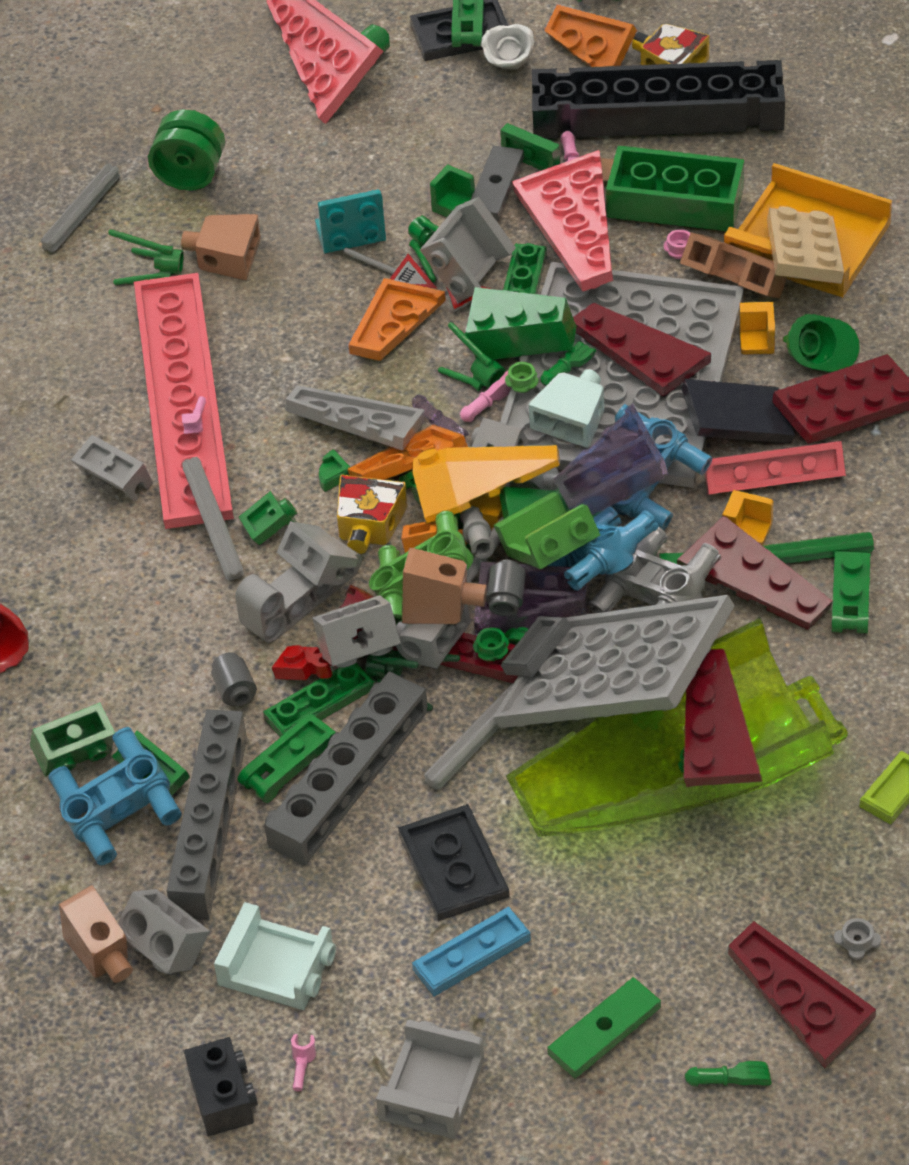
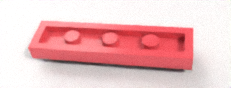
(775, 467)

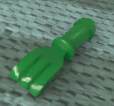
(573, 358)
(742, 1074)

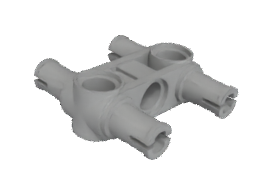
(654, 578)

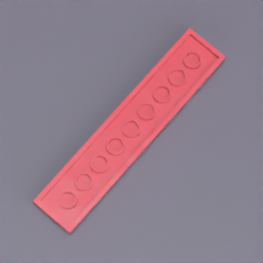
(176, 376)

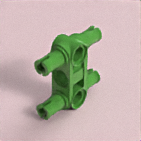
(388, 579)

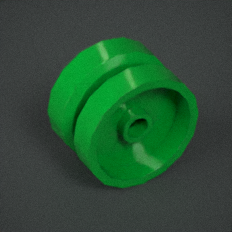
(186, 150)

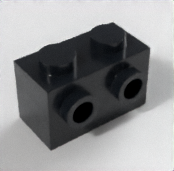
(219, 1086)

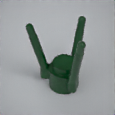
(394, 662)

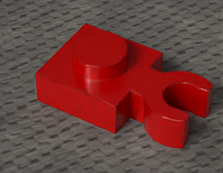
(301, 662)

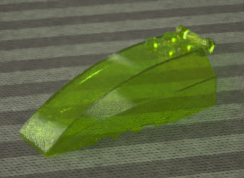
(628, 767)

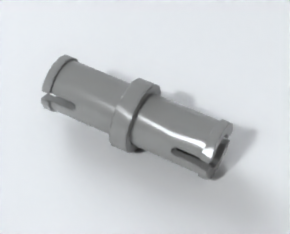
(477, 532)

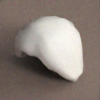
(508, 46)

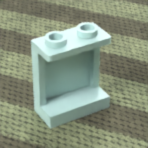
(273, 959)

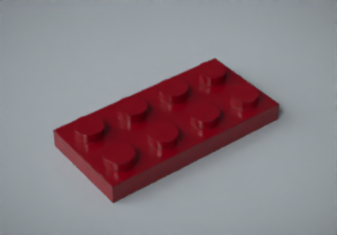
(845, 398)

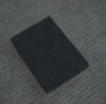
(434, 30)
(735, 411)
(453, 862)

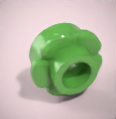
(521, 377)

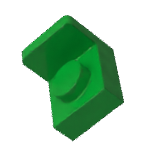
(267, 517)

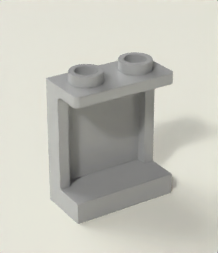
(466, 247)
(432, 1079)

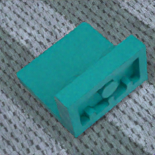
(351, 221)

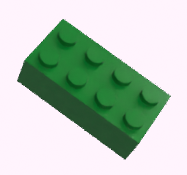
(675, 188)

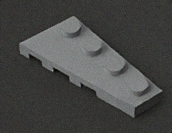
(364, 417)

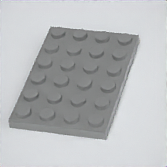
(618, 663)

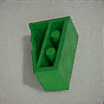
(519, 323)

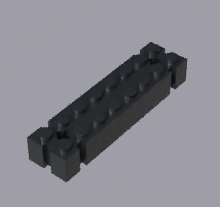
(658, 99)

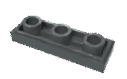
(497, 178)

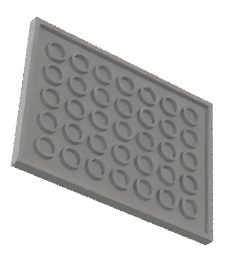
(683, 308)

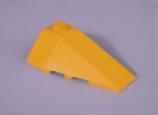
(456, 475)

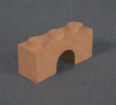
(733, 264)

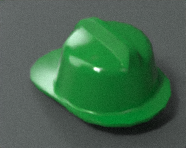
(822, 343)

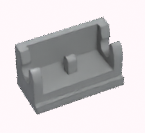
(112, 466)
(315, 553)

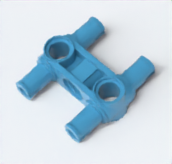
(675, 450)
(609, 551)
(114, 796)

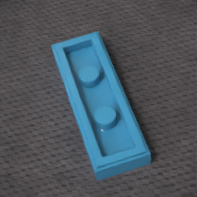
(471, 951)

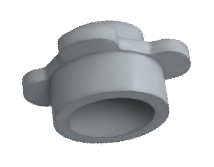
(857, 929)

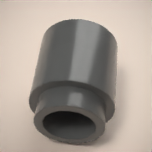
(505, 588)
(233, 679)

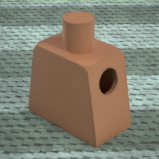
(225, 244)
(437, 589)
(95, 935)

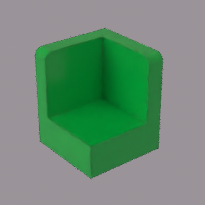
(450, 189)

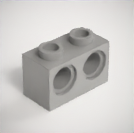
(162, 931)

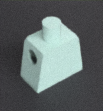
(569, 407)

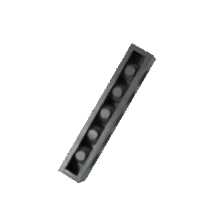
(345, 768)
(207, 813)

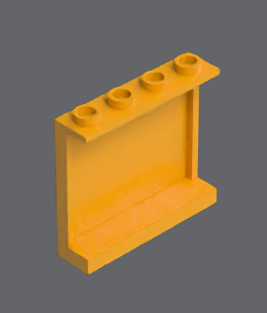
(857, 216)

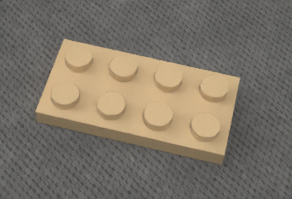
(805, 245)

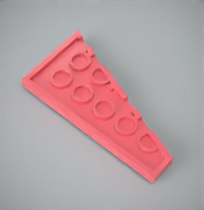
(325, 52)
(572, 216)

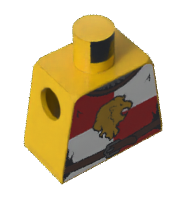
(672, 46)
(369, 510)

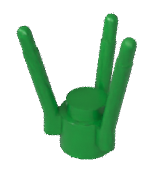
(420, 231)
(166, 259)
(484, 368)

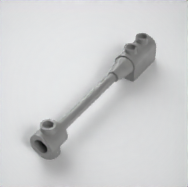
(432, 642)

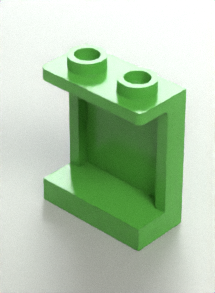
(546, 531)

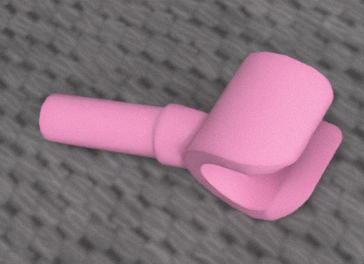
(193, 421)
(302, 1056)

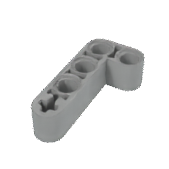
(278, 606)

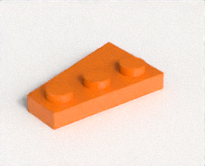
(591, 37)
(392, 316)
(396, 461)

